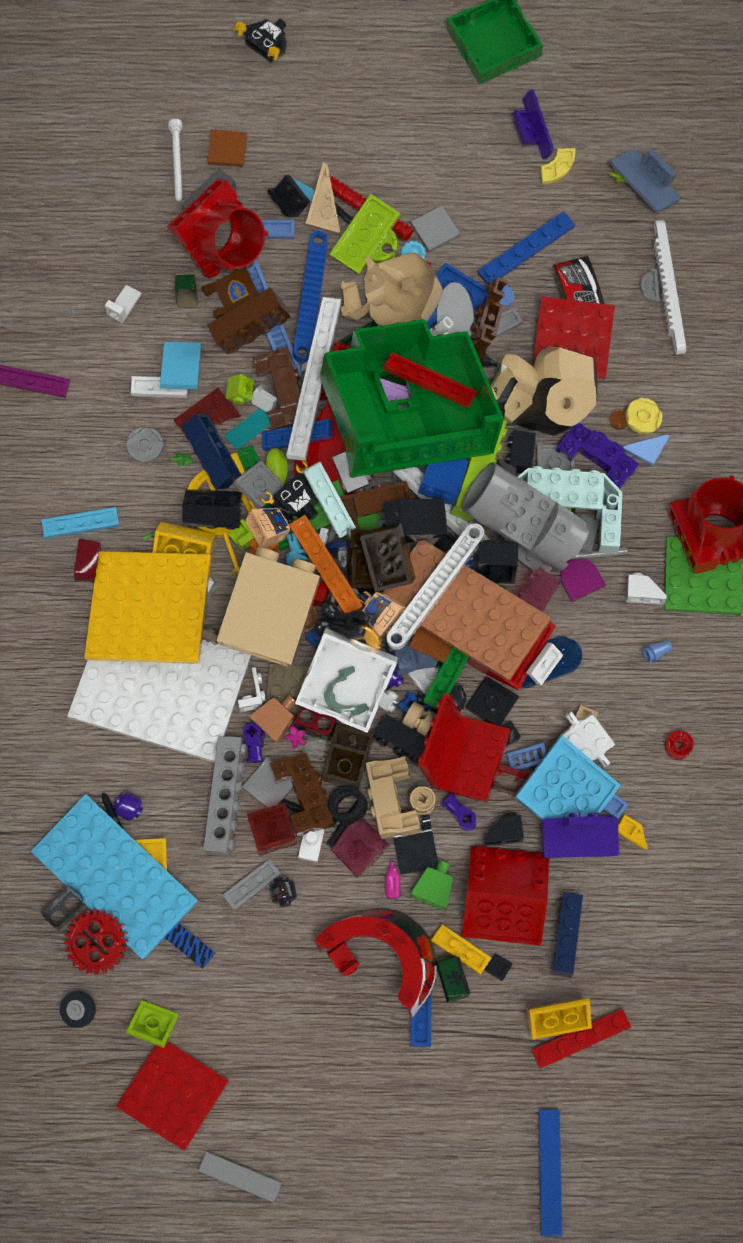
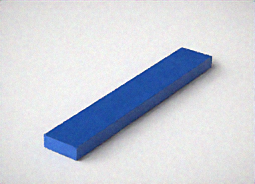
(550, 1173)

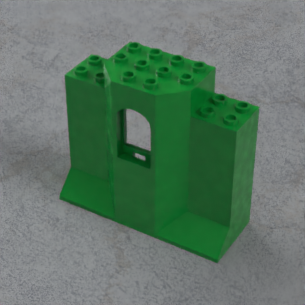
(431, 428)

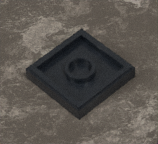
(492, 702)

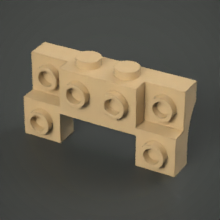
(385, 797)

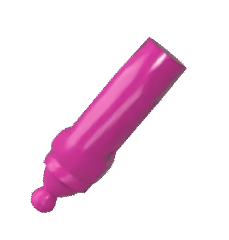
(392, 882)

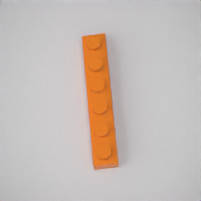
(325, 565)

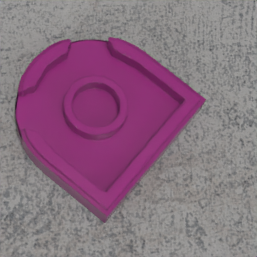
(581, 579)

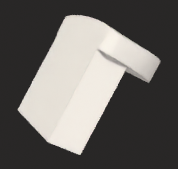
(263, 399)

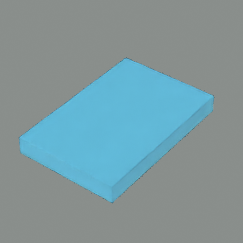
(180, 365)

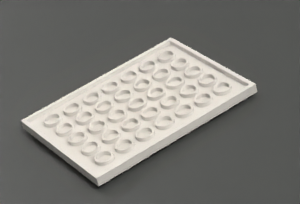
(164, 702)

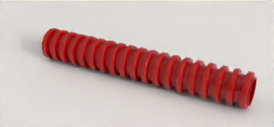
(357, 201)

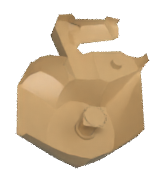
(395, 291)

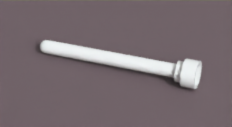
(175, 128)

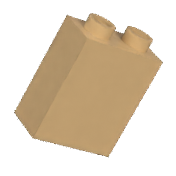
(269, 607)

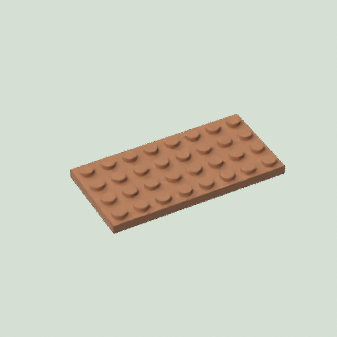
(475, 615)

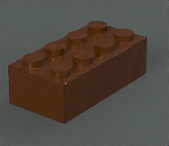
(249, 321)

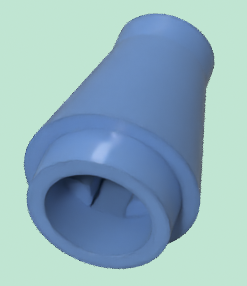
(655, 651)

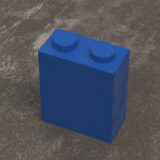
(443, 480)

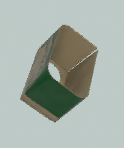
(185, 289)

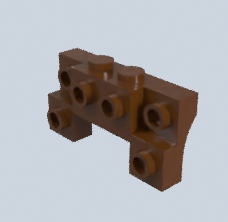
(488, 317)
(285, 382)
(371, 502)
(307, 787)

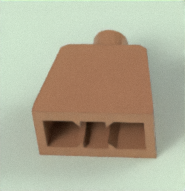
(275, 717)

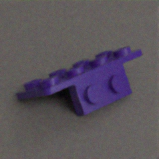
(580, 836)

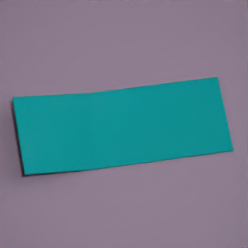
(248, 428)

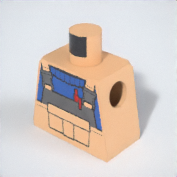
(268, 526)
(383, 611)

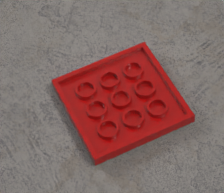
(577, 328)
(172, 1094)

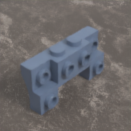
(409, 658)

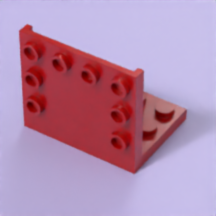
(462, 752)
(506, 895)

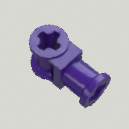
(254, 742)
(460, 812)

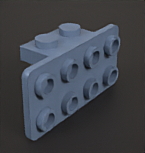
(648, 177)

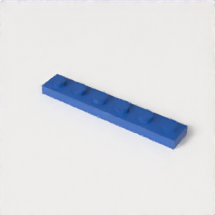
(526, 248)

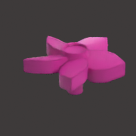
(296, 736)

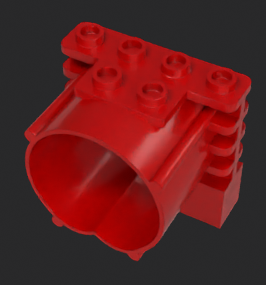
(198, 224)
(704, 542)

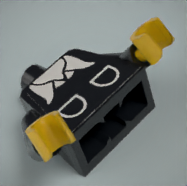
(264, 38)
(295, 497)

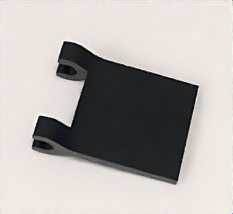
(416, 850)

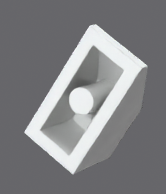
(643, 590)

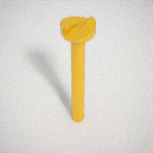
(231, 552)

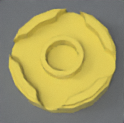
(643, 416)

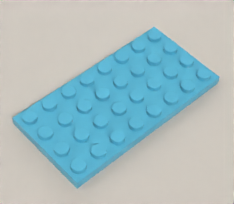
(115, 875)

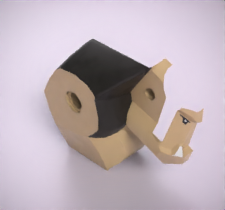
(550, 393)

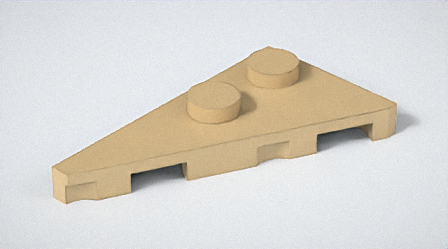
(323, 209)

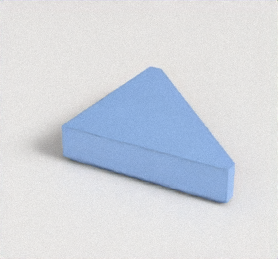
(648, 449)

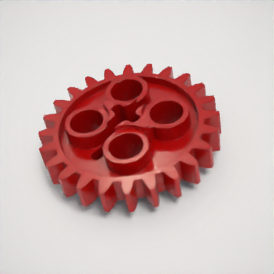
(84, 955)

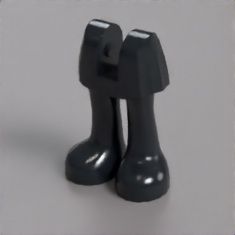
(350, 628)

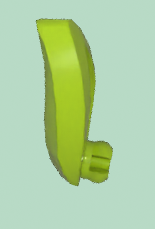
(277, 464)

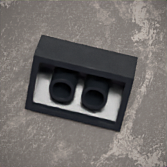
(212, 509)

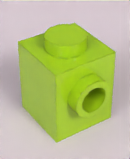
(239, 389)

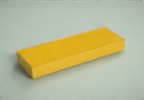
(459, 947)

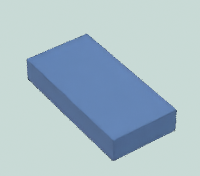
(279, 229)

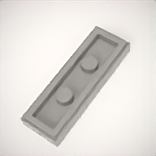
(251, 885)

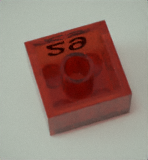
(271, 829)

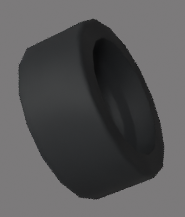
(340, 794)

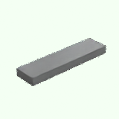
(240, 1177)

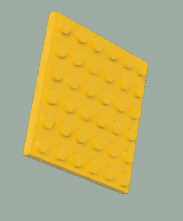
(148, 607)

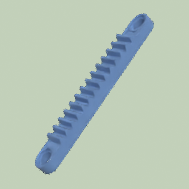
(277, 336)

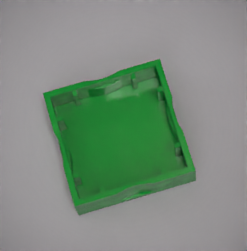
(494, 38)

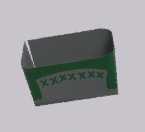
(61, 899)

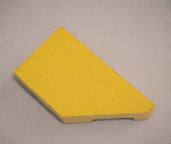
(632, 831)

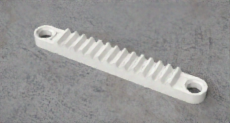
(668, 287)
(435, 586)

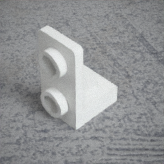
(123, 304)
(249, 702)

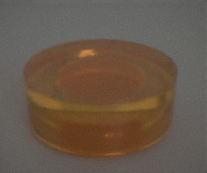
(618, 420)

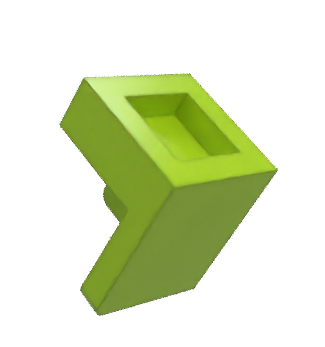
(242, 536)

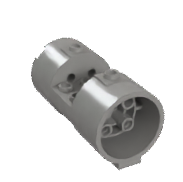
(525, 516)

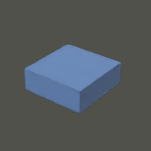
(615, 806)

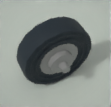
(77, 1009)

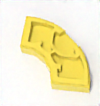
(559, 166)

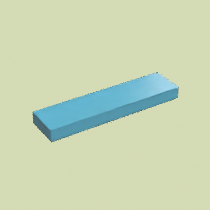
(80, 522)

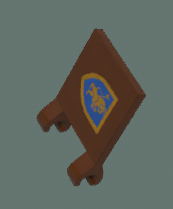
(232, 290)

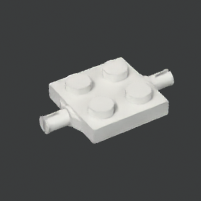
(589, 737)

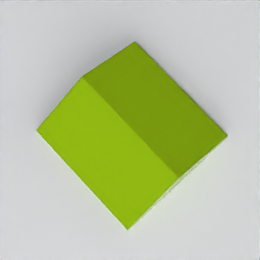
(152, 1023)

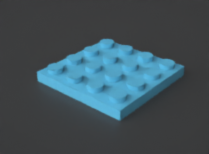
(566, 784)

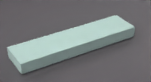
(328, 499)

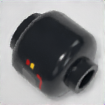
(283, 891)

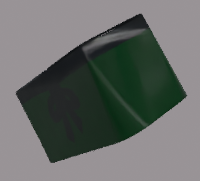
(453, 979)

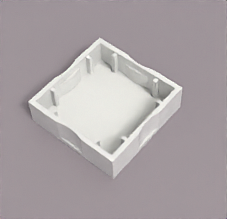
(363, 686)

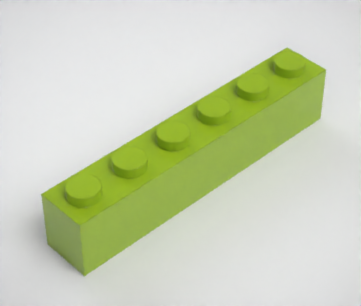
(474, 467)

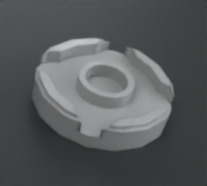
(144, 445)

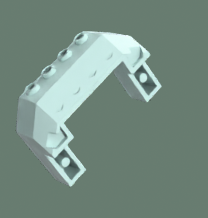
(583, 491)

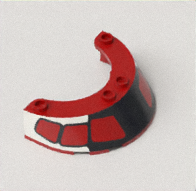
(404, 937)

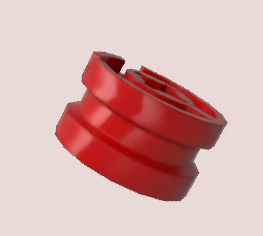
(679, 737)

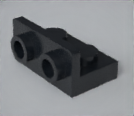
(289, 197)

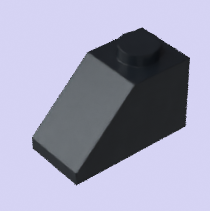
(505, 831)

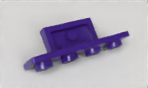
(532, 125)

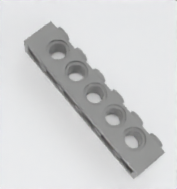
(225, 747)

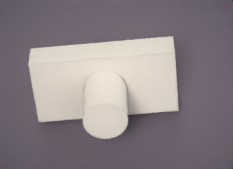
(311, 846)

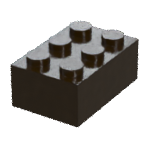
(387, 557)

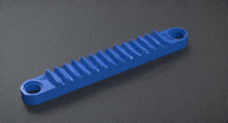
(310, 296)

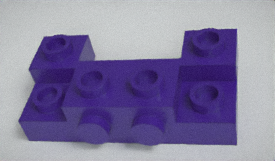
(600, 451)

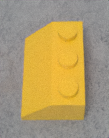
(182, 540)
(559, 1017)

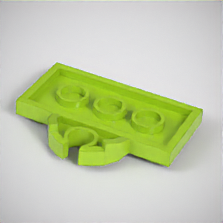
(367, 235)

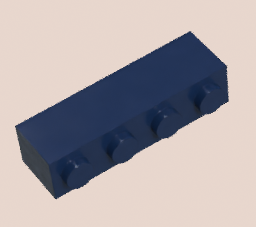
(211, 451)
(567, 934)

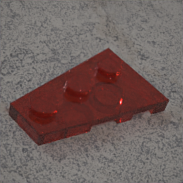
(215, 405)

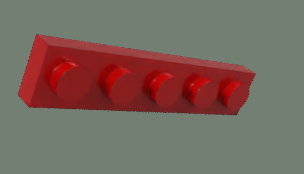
(430, 380)
(580, 1040)

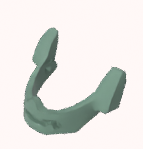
(330, 697)

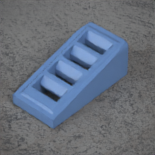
(542, 746)

